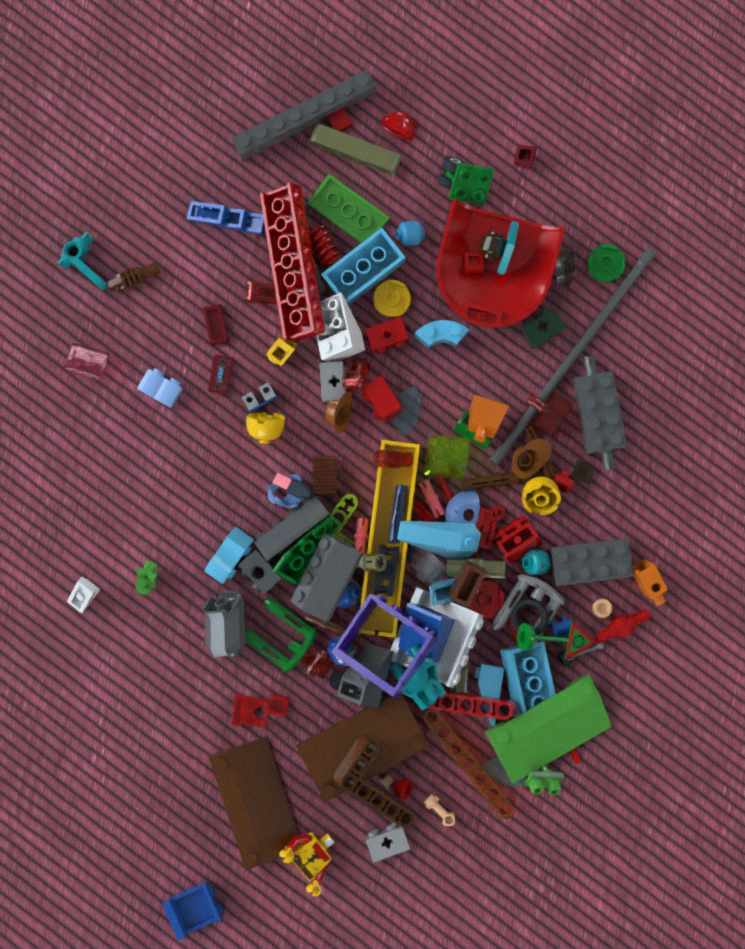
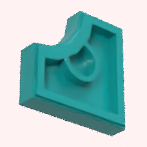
(509, 247)

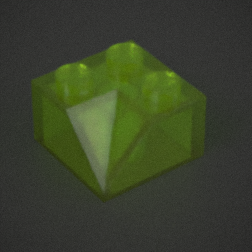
(446, 456)

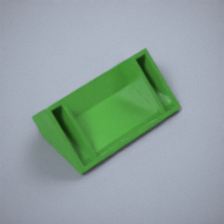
(549, 729)

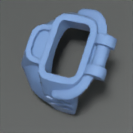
(289, 501)

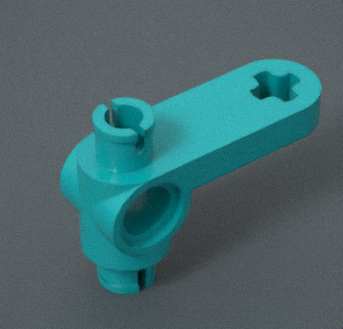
(82, 245)

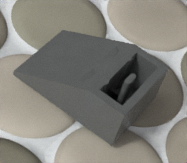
(356, 686)

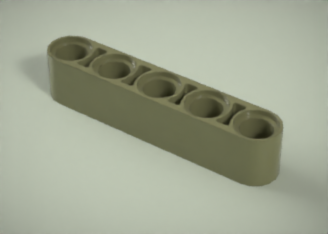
(355, 149)

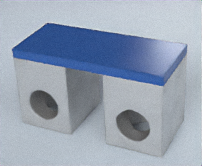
(254, 405)

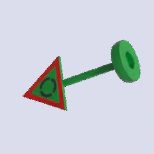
(576, 641)

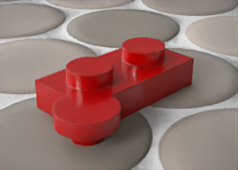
(487, 524)

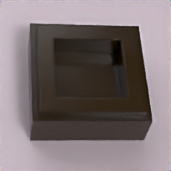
(582, 472)

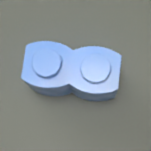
(160, 388)

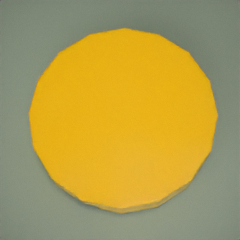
(392, 299)

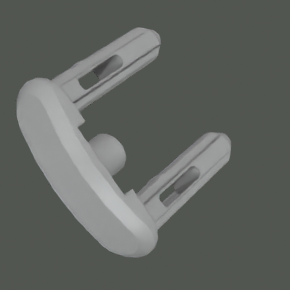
(540, 590)

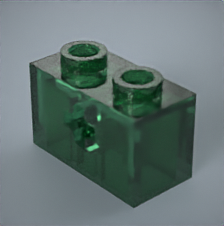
(553, 326)

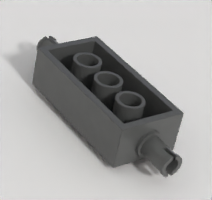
(599, 413)

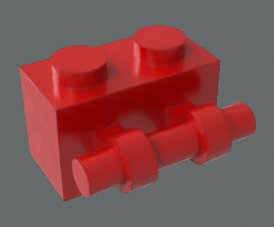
(519, 541)

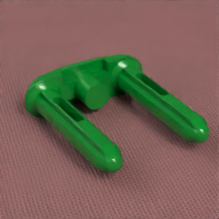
(295, 646)

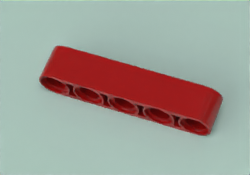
(477, 705)

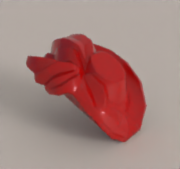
(400, 125)

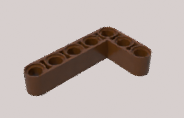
(368, 791)

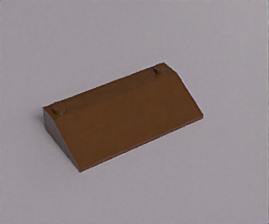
(389, 725)
(254, 801)

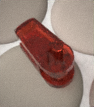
(257, 297)
(356, 375)
(392, 459)

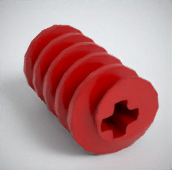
(323, 247)

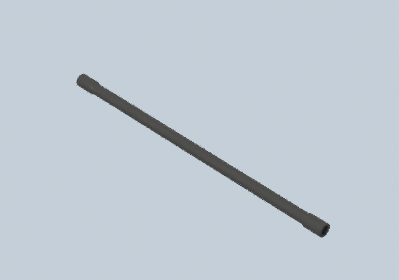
(642, 263)

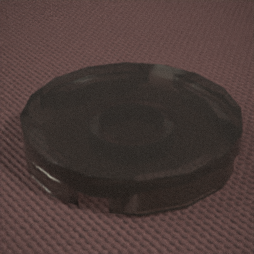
(564, 267)

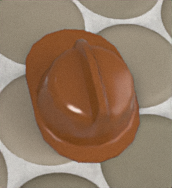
(339, 412)
(530, 458)

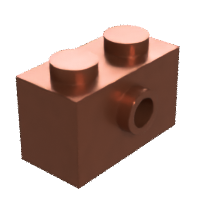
(466, 583)

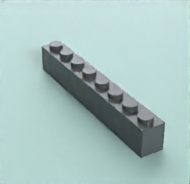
(304, 115)

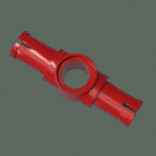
(622, 626)

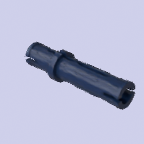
(397, 513)

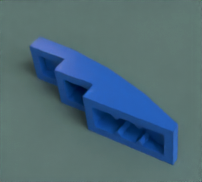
(226, 218)

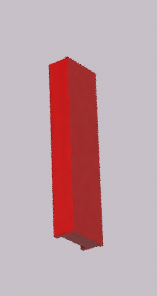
(292, 263)

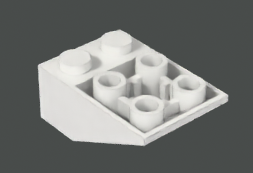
(342, 332)

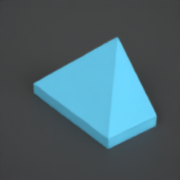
(439, 591)

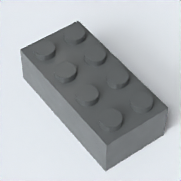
(590, 562)

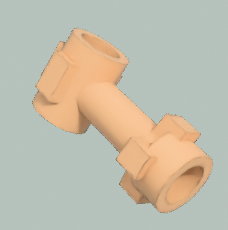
(448, 817)

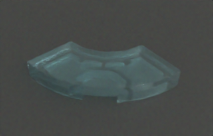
(411, 410)
(498, 773)

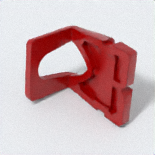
(244, 710)

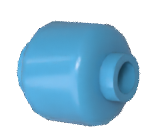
(410, 233)

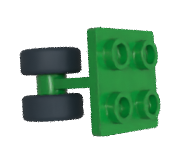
(466, 181)

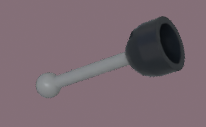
(565, 662)

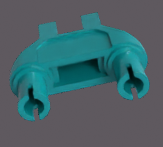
(423, 683)

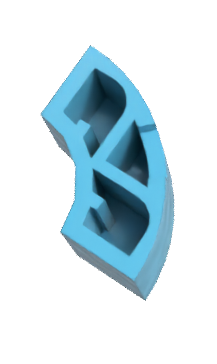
(441, 332)
(228, 556)

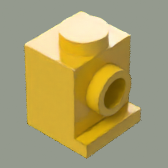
(277, 356)

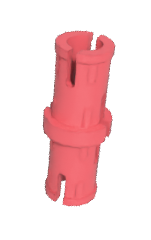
(431, 498)
(361, 535)

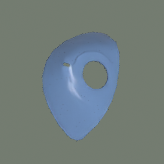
(464, 500)

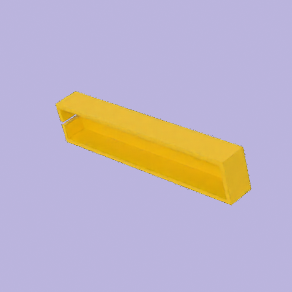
(379, 533)

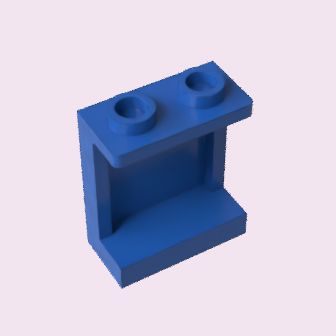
(193, 909)

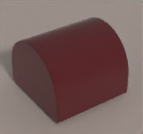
(525, 156)

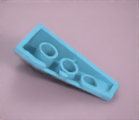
(441, 538)

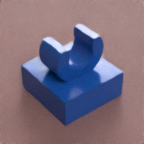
(562, 628)

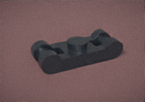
(389, 572)

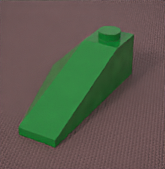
(297, 558)

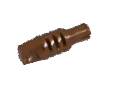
(133, 277)

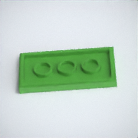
(347, 209)

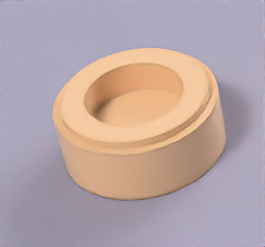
(602, 608)

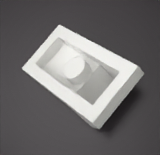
(83, 594)

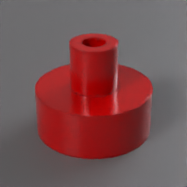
(403, 788)

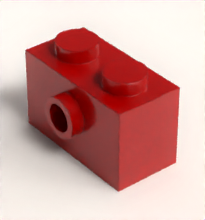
(386, 335)
(382, 398)

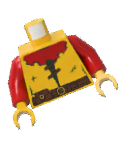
(310, 857)

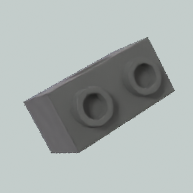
(248, 567)

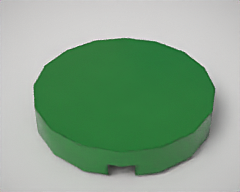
(606, 263)

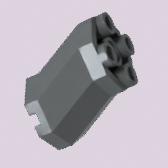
(225, 624)

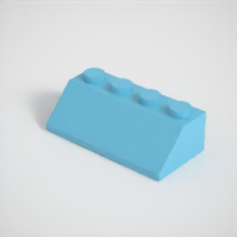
(364, 266)
(527, 676)

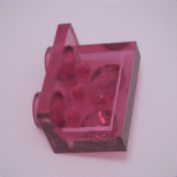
(87, 361)

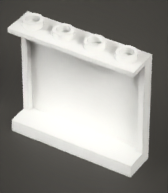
(458, 644)

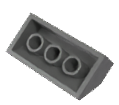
(291, 529)
(326, 577)

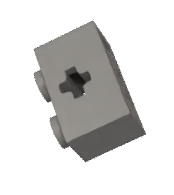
(327, 372)
(379, 849)

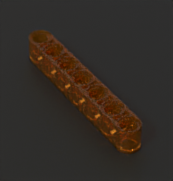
(476, 768)

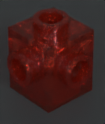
(316, 662)

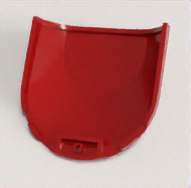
(490, 297)

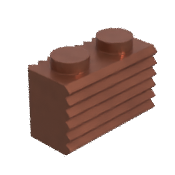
(325, 475)

